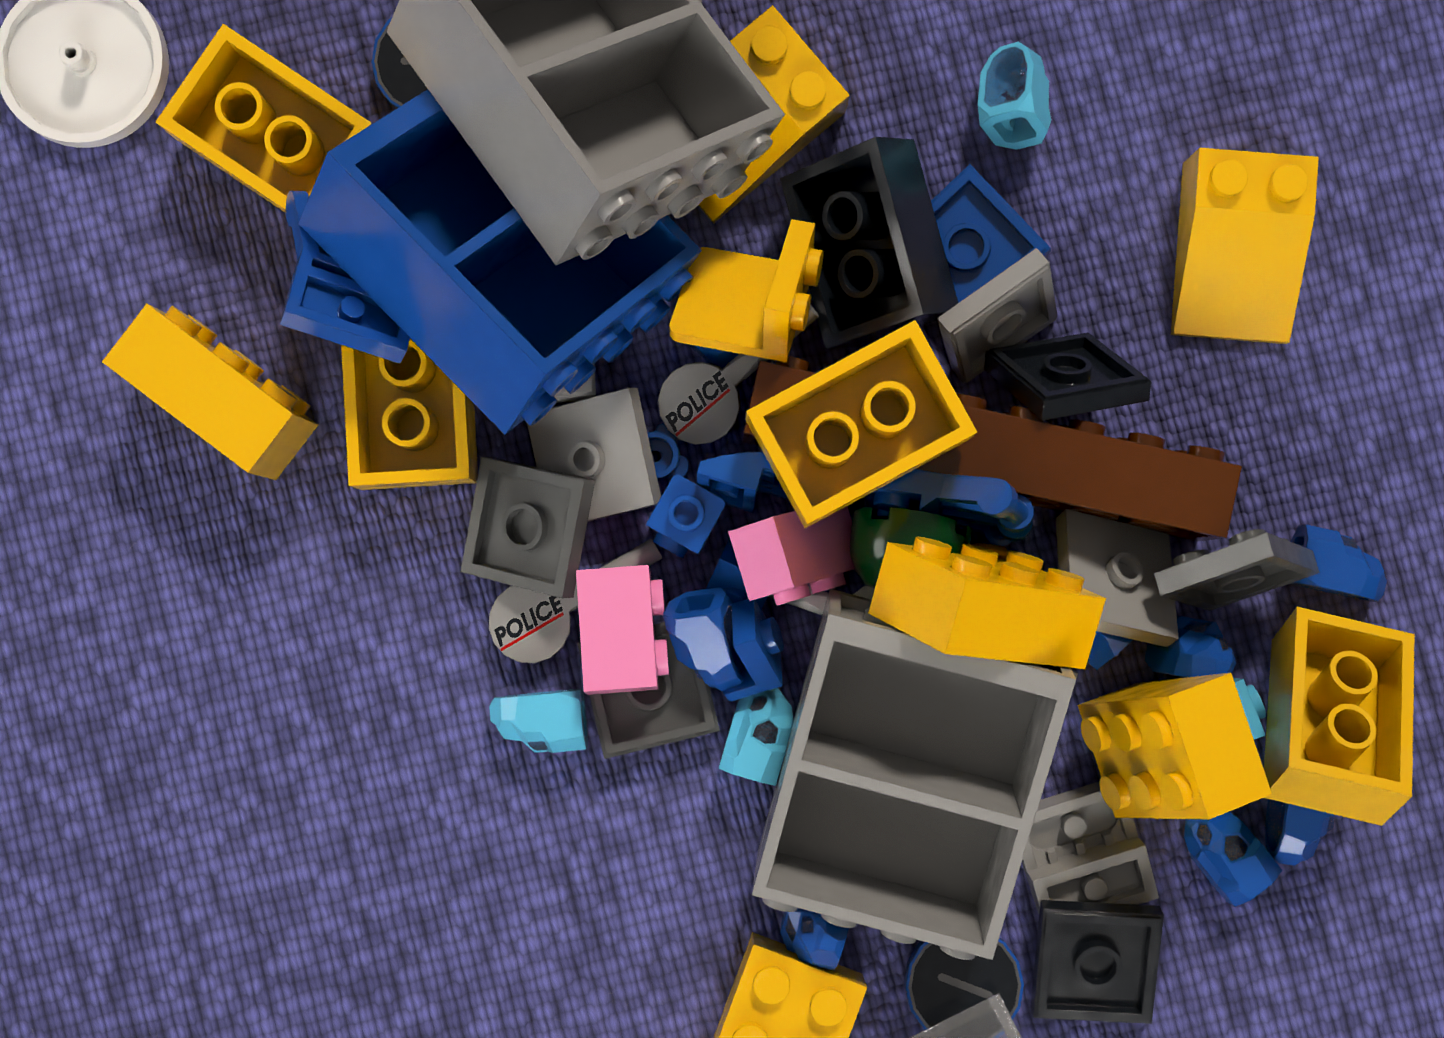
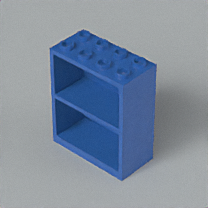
(467, 278)

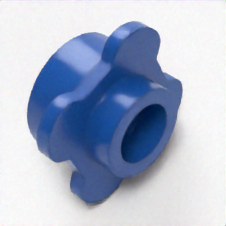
(671, 460)

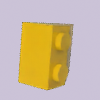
(799, 86)
(1242, 244)

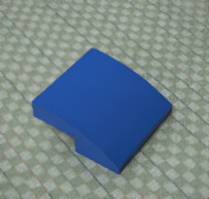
(739, 479)

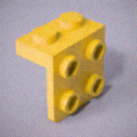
(749, 300)

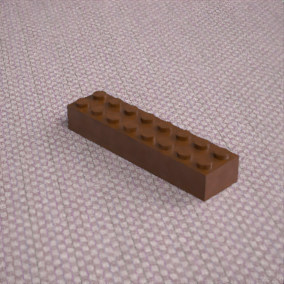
(1074, 465)

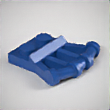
(330, 303)
(977, 502)

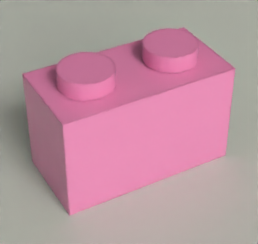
(784, 556)
(619, 629)

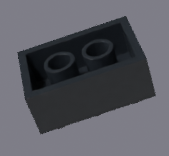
(876, 241)

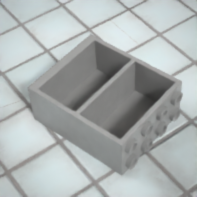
(592, 107)
(909, 784)

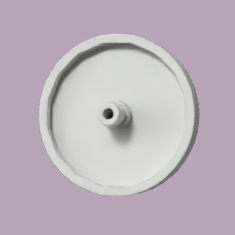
(82, 68)

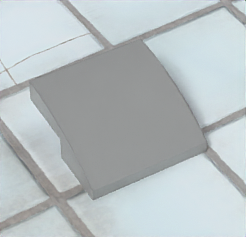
(1086, 852)

